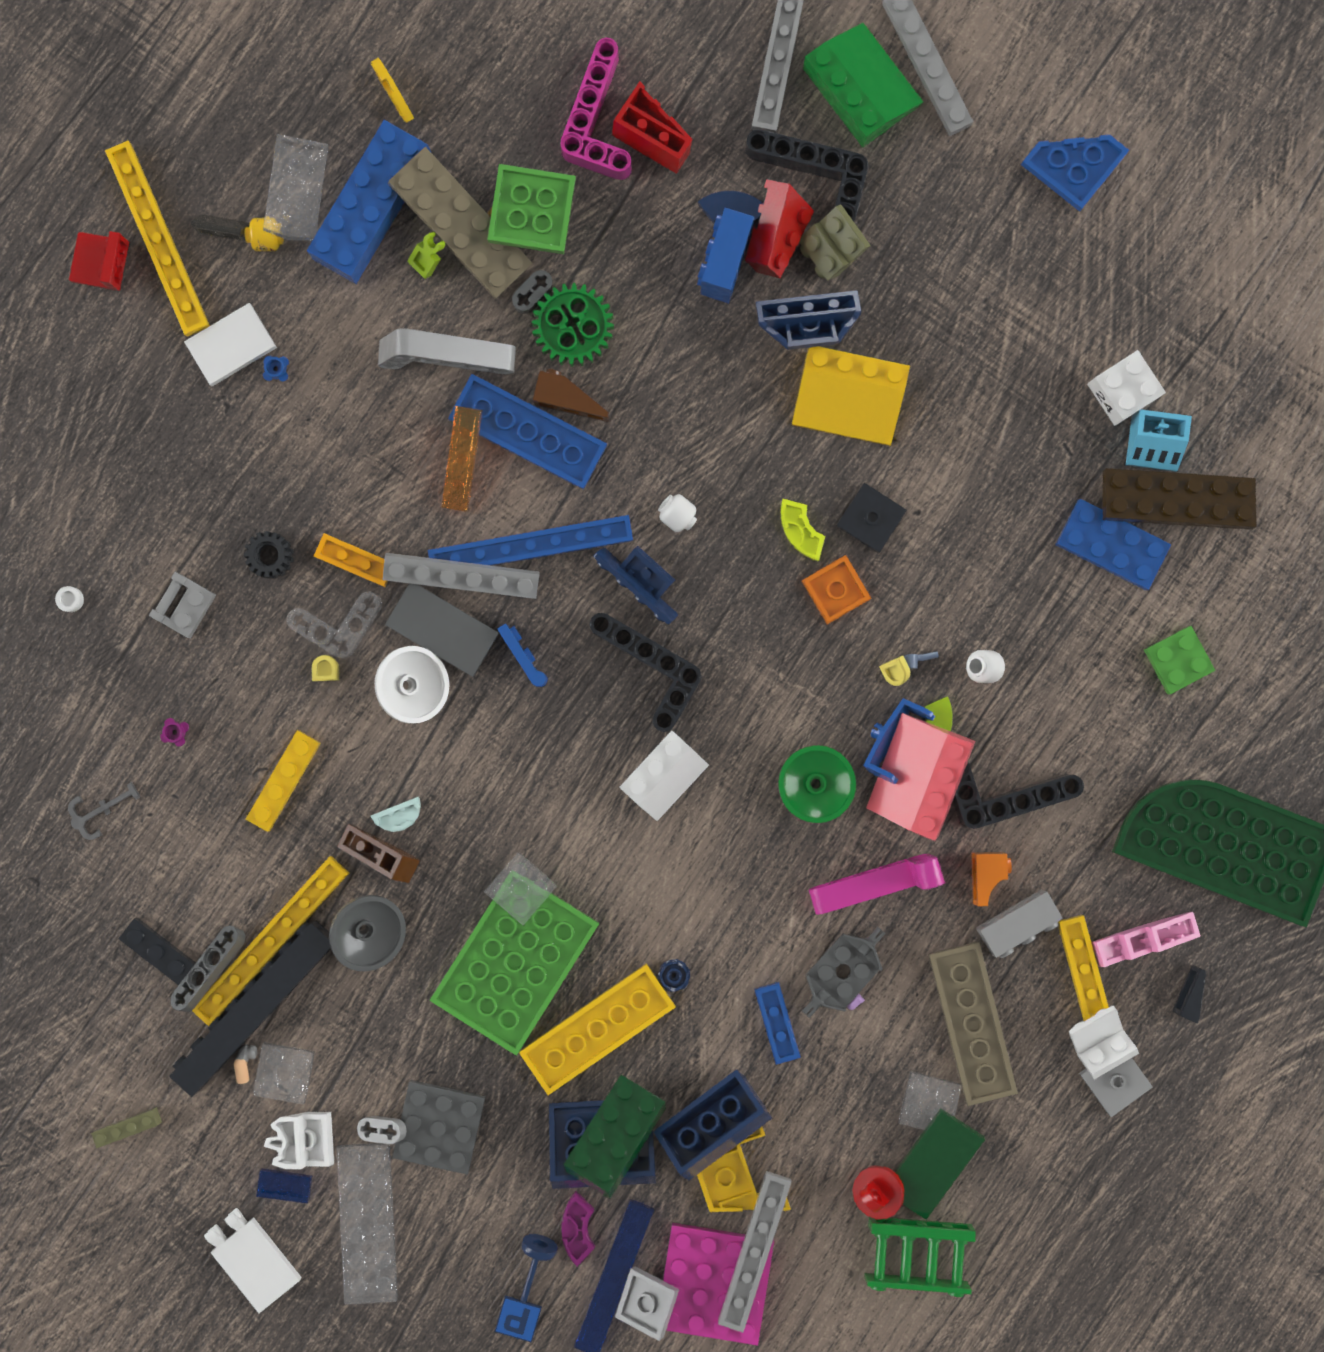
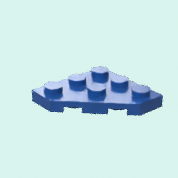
(1075, 165)

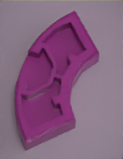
(575, 1230)

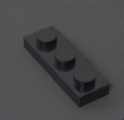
(157, 950)

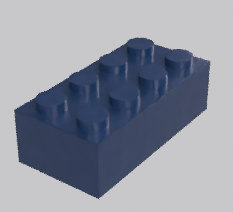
(712, 1125)

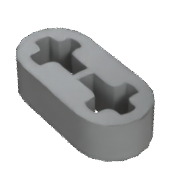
(381, 1135)

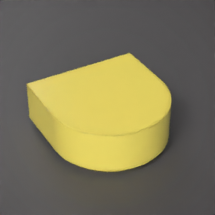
(325, 669)
(896, 671)

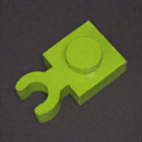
(424, 255)

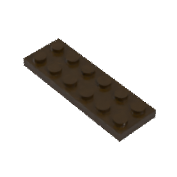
(1179, 499)

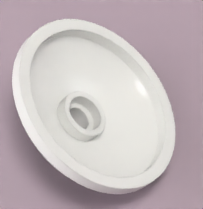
(426, 681)

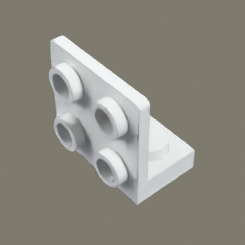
(1102, 1042)

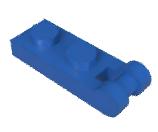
(523, 656)

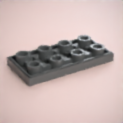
(442, 629)

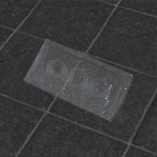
(295, 188)

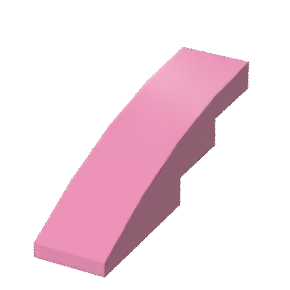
(1146, 939)

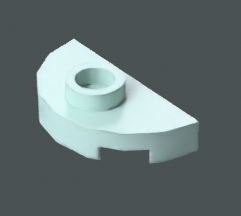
(399, 816)

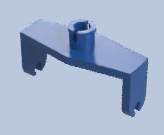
(884, 737)

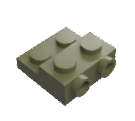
(833, 243)

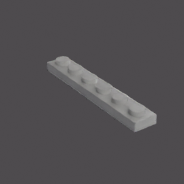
(777, 65)
(928, 65)
(460, 575)
(754, 1251)

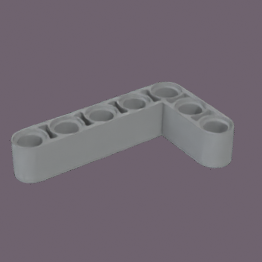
(411, 345)

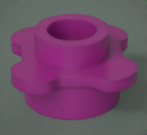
(167, 732)

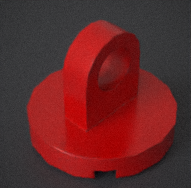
(878, 1192)

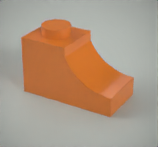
(987, 871)

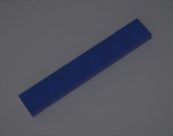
(614, 1277)

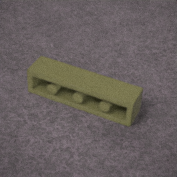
(126, 1127)

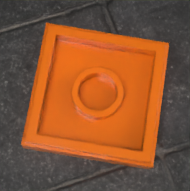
(836, 589)

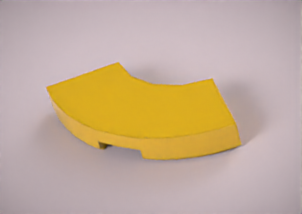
(392, 90)

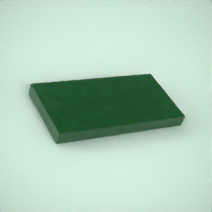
(936, 1162)

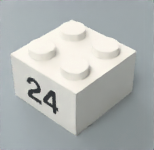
(1126, 388)

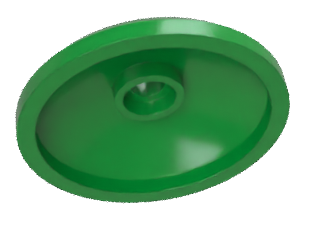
(835, 788)

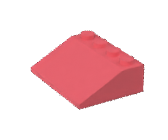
(928, 773)

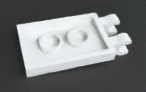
(252, 1260)

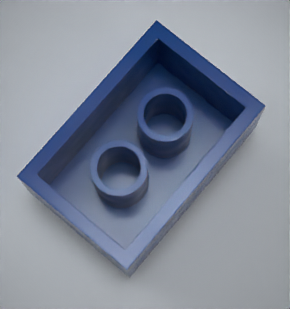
(725, 254)

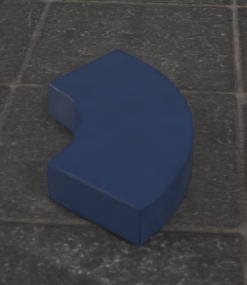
(715, 203)

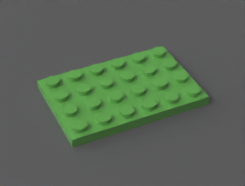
(513, 969)

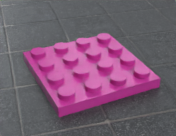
(702, 1267)

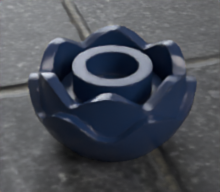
(674, 983)

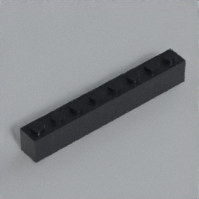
(252, 1009)

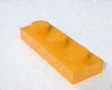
(351, 559)

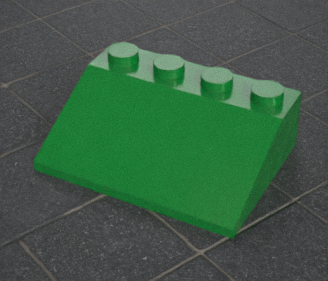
(861, 83)

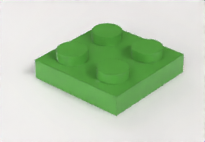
(1179, 660)

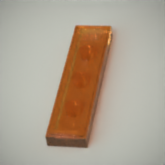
(461, 458)

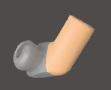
(240, 1064)

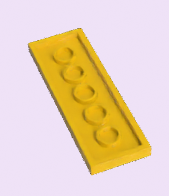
(597, 1029)

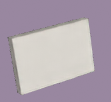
(230, 344)

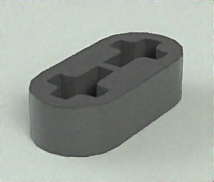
(528, 287)

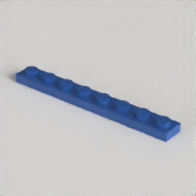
(539, 543)

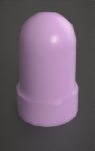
(855, 1002)

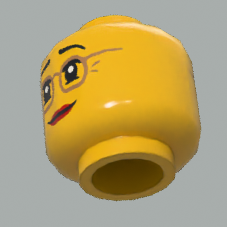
(261, 240)

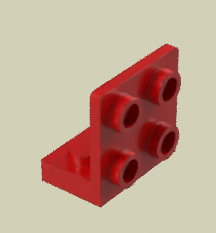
(99, 260)

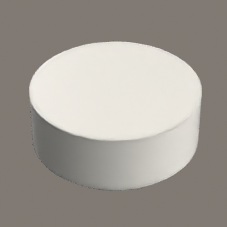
(69, 599)

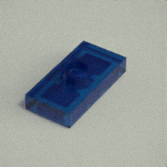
(284, 1185)

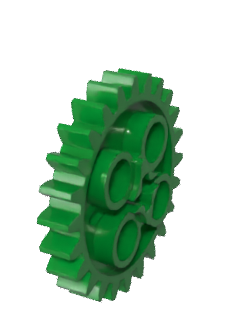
(593, 314)

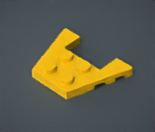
(728, 1182)

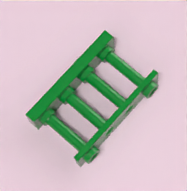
(934, 1233)

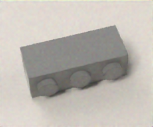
(1019, 924)

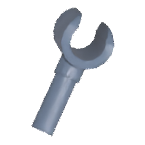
(912, 659)

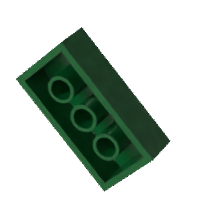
(615, 1136)

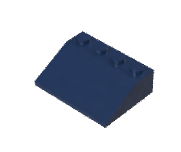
(567, 1126)

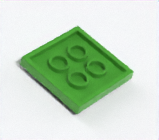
(531, 209)

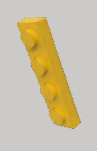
(283, 781)
(1083, 966)

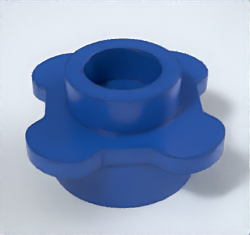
(271, 362)

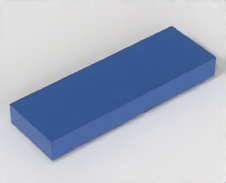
(777, 1023)

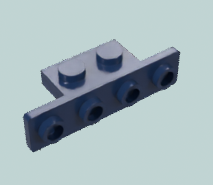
(642, 578)

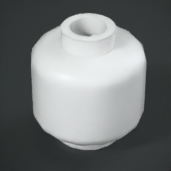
(677, 513)
(985, 666)

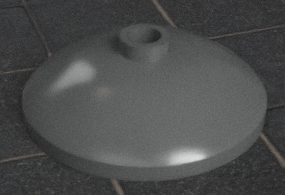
(377, 942)

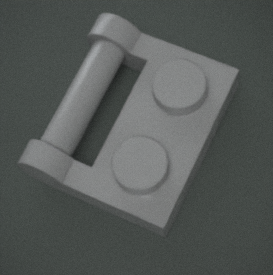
(190, 608)

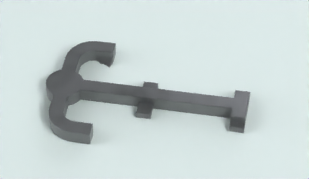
(79, 822)

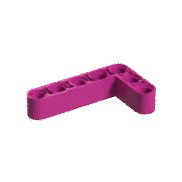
(589, 113)
(914, 871)

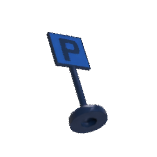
(518, 1316)

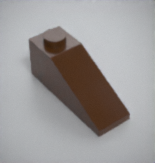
(562, 395)
(378, 854)

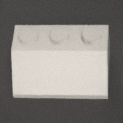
(664, 776)

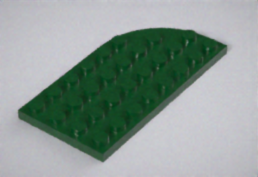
(1229, 846)

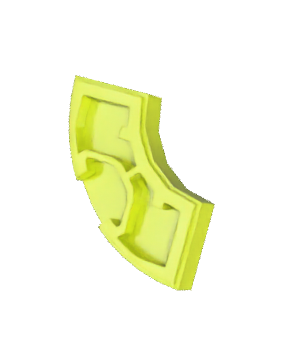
(799, 531)

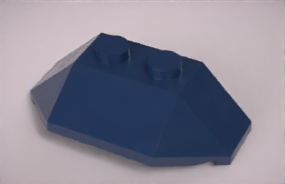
(809, 319)

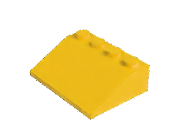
(850, 395)

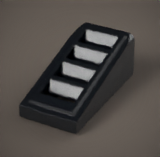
(1190, 998)

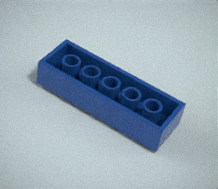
(365, 205)

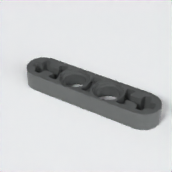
(210, 971)

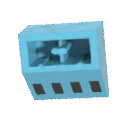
(1157, 440)

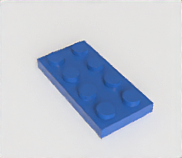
(1113, 545)

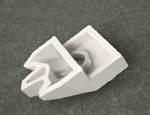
(302, 1140)

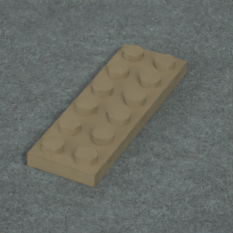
(458, 222)
(972, 1023)

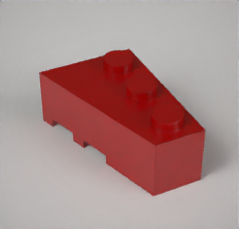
(651, 131)
(779, 229)

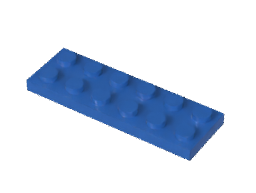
(532, 432)

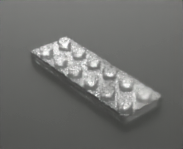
(367, 1223)

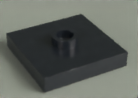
(871, 518)

